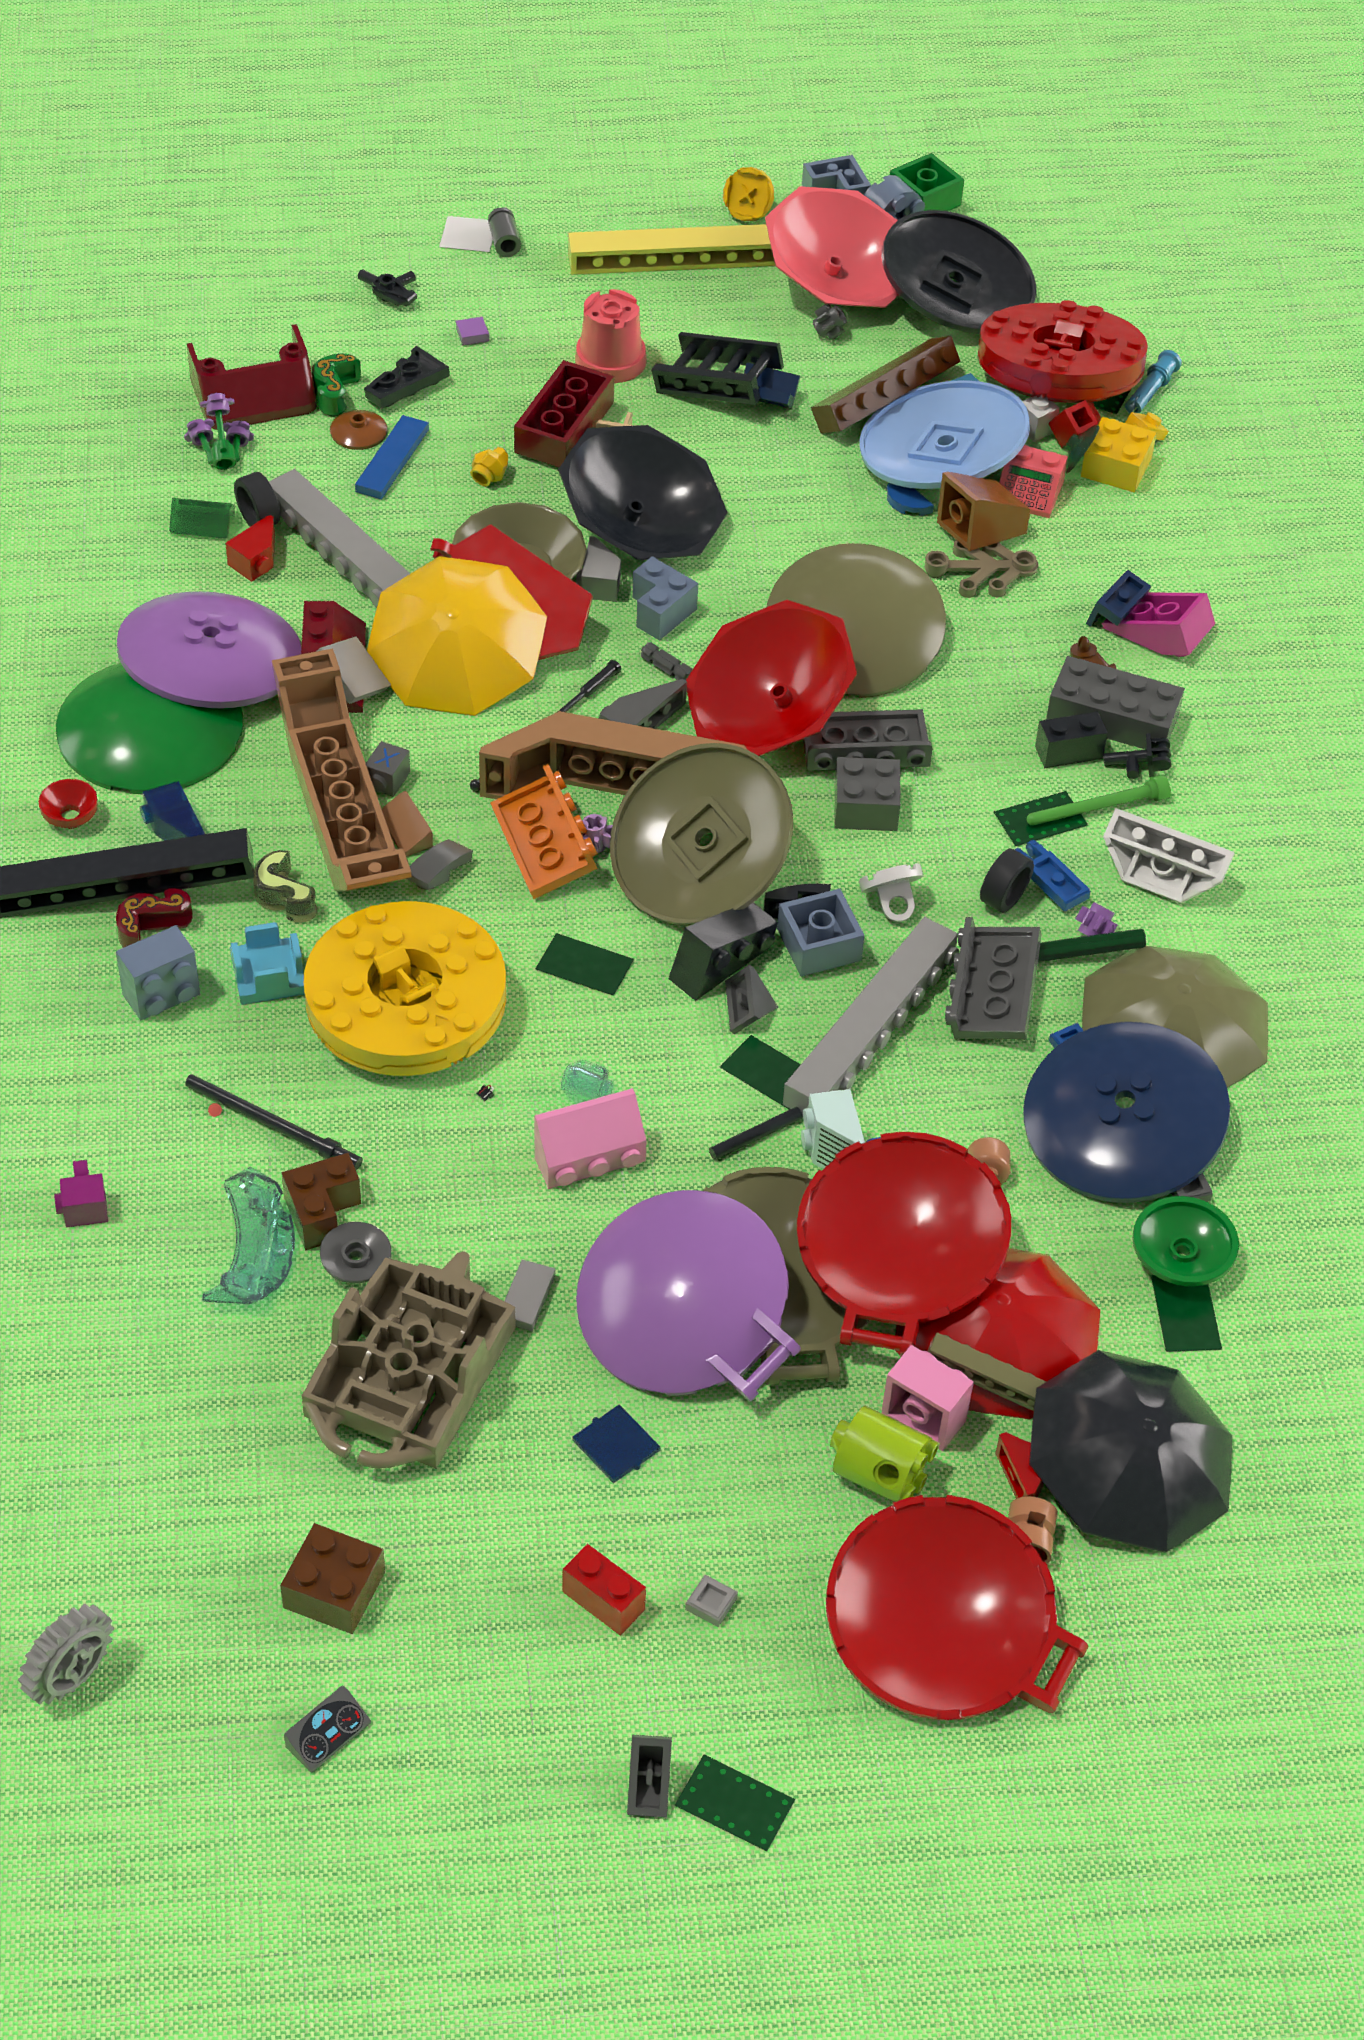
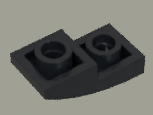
(789, 893)

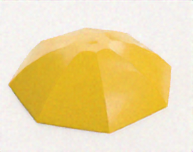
(457, 636)

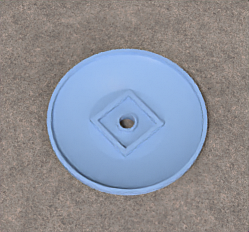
(942, 429)

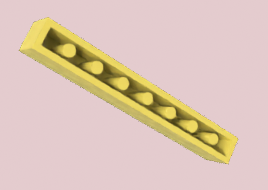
(669, 249)

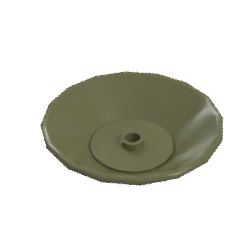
(537, 529)

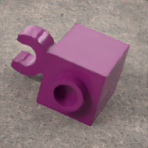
(82, 1197)

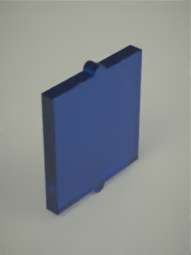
(616, 1443)

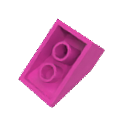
(1167, 622)

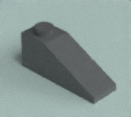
(649, 706)

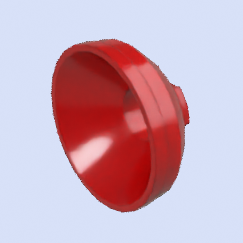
(66, 796)

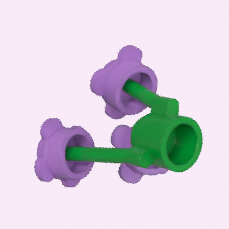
(224, 451)

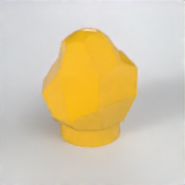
(489, 466)

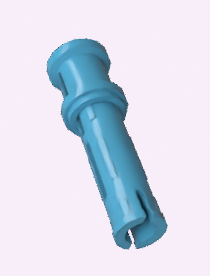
(1157, 376)

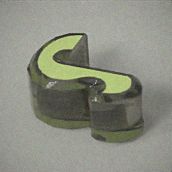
(278, 892)

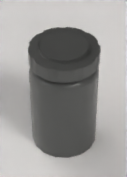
(504, 232)

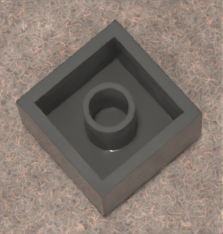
(867, 794)

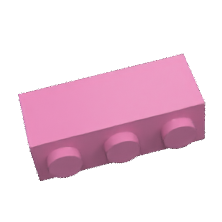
(589, 1138)

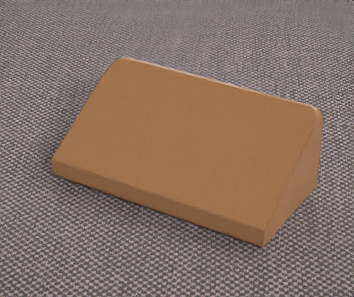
(407, 825)

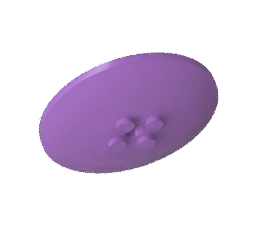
(170, 654)

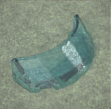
(262, 1240)

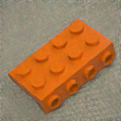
(545, 834)

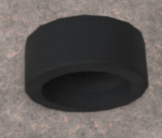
(256, 498)
(1006, 880)

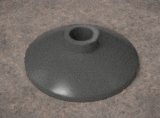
(351, 1241)

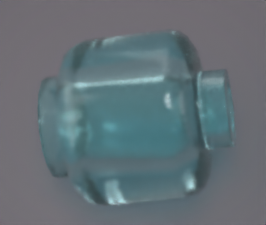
(586, 1081)

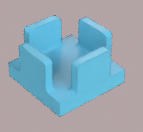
(267, 965)

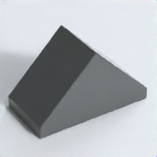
(649, 1775)

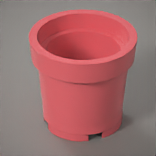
(612, 336)

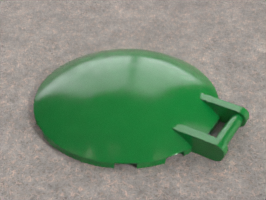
(138, 740)

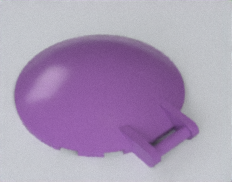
(686, 1295)

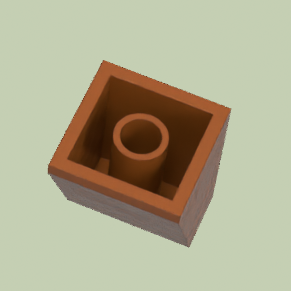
(979, 511)

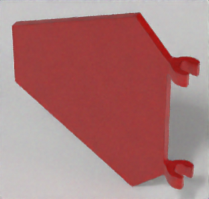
(557, 595)

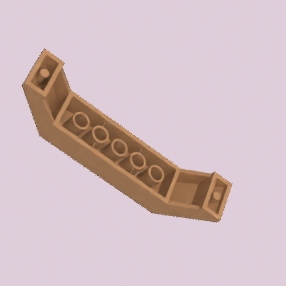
(583, 749)
(335, 774)

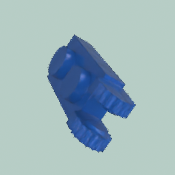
(1055, 877)

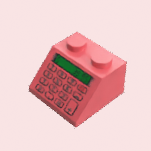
(1035, 478)

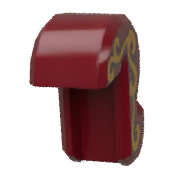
(150, 912)

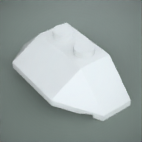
(1164, 858)

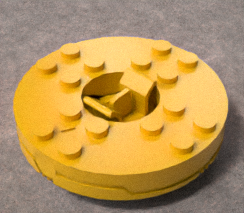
(405, 988)

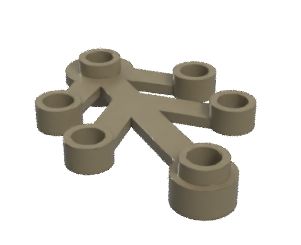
(1016, 565)

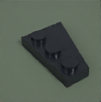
(407, 378)

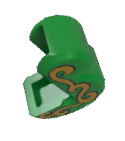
(329, 377)

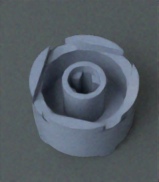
(895, 197)

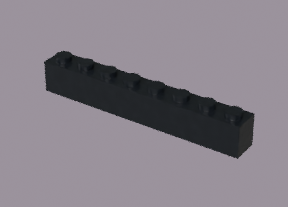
(125, 872)

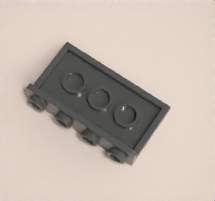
(870, 735)
(993, 982)

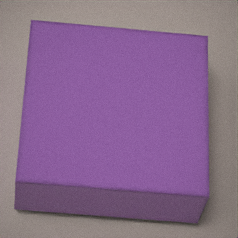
(472, 330)

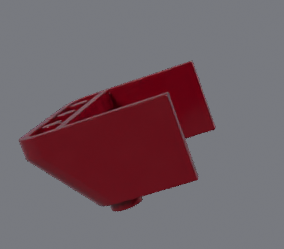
(260, 390)

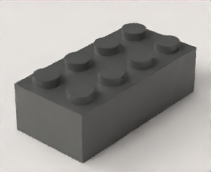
(1125, 701)

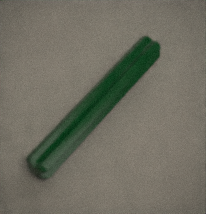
(1092, 944)

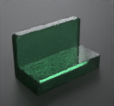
(201, 518)

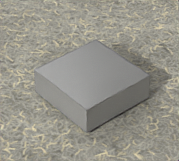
(711, 1600)

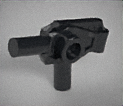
(390, 288)

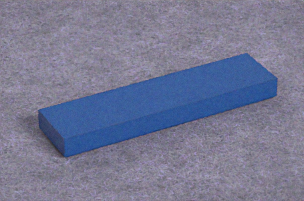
(391, 457)

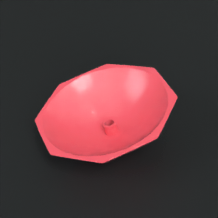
(832, 245)

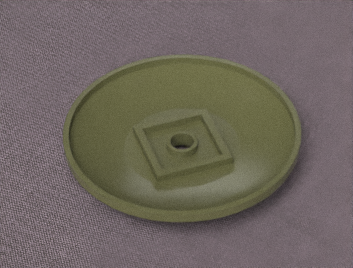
(679, 801)

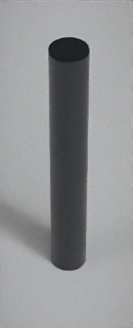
(755, 1133)

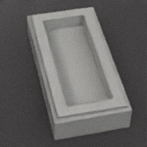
(529, 1292)

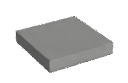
(358, 670)

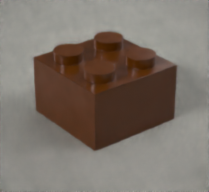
(333, 1578)

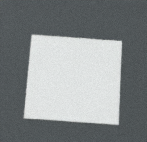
(466, 234)

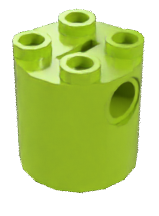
(882, 1454)

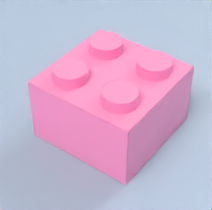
(927, 1395)

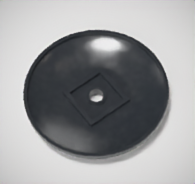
(938, 246)

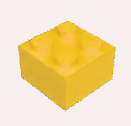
(1119, 454)

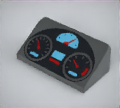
(326, 1729)

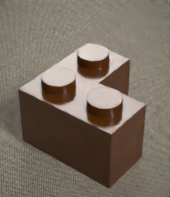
(316, 1194)

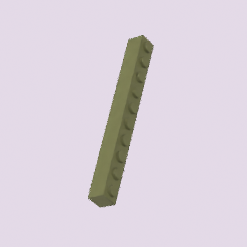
(986, 1371)

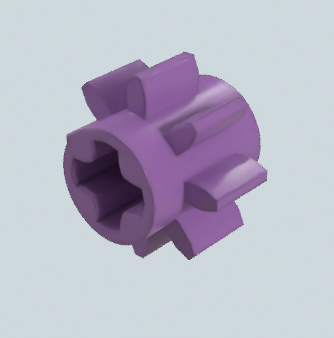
(1096, 920)

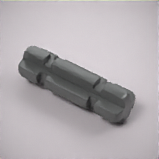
(665, 661)

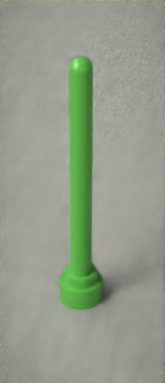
(1156, 788)

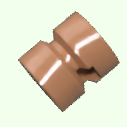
(1037, 1520)

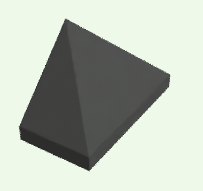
(747, 999)

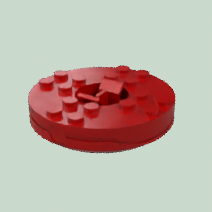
(1062, 351)

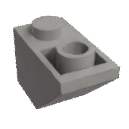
(600, 572)

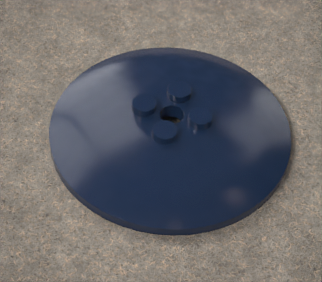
(1134, 1150)

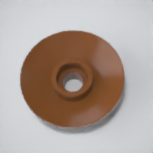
(358, 429)

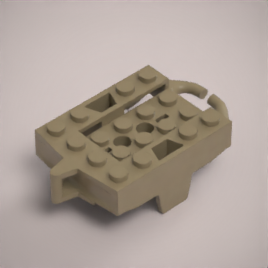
(393, 1312)

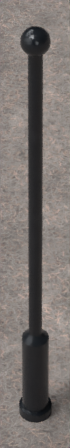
(586, 690)

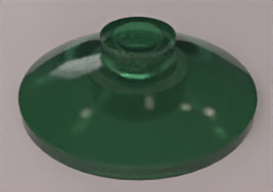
(1079, 445)

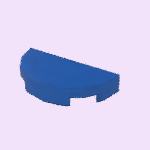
(908, 499)

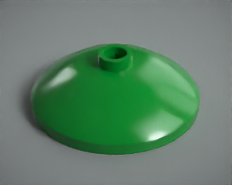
(1187, 1228)

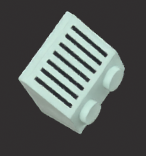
(830, 1125)

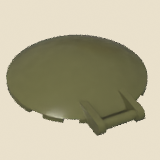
(886, 606)
(808, 1312)

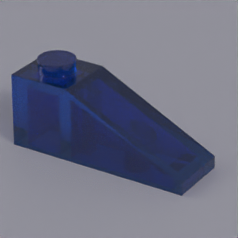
(169, 812)

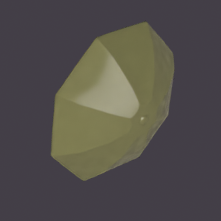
(1185, 994)

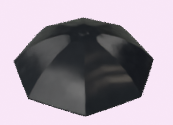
(642, 492)
(1131, 1451)

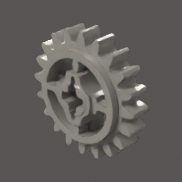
(66, 1654)

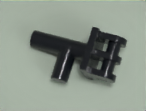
(1156, 755)

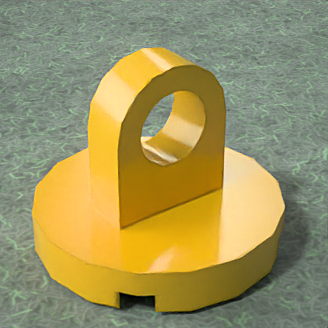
(748, 194)

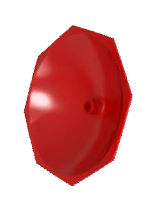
(771, 677)
(1025, 1319)

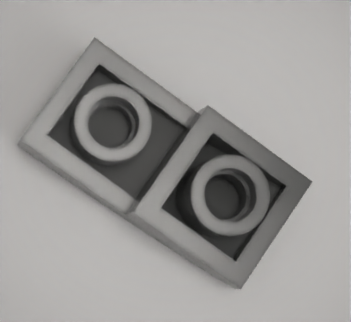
(435, 864)

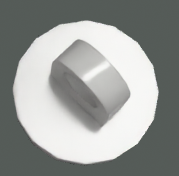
(891, 884)

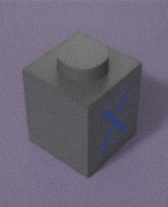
(388, 768)

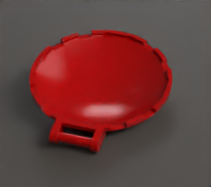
(903, 1233)
(947, 1610)

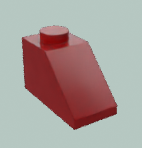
(253, 549)

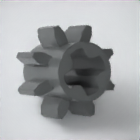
(829, 321)

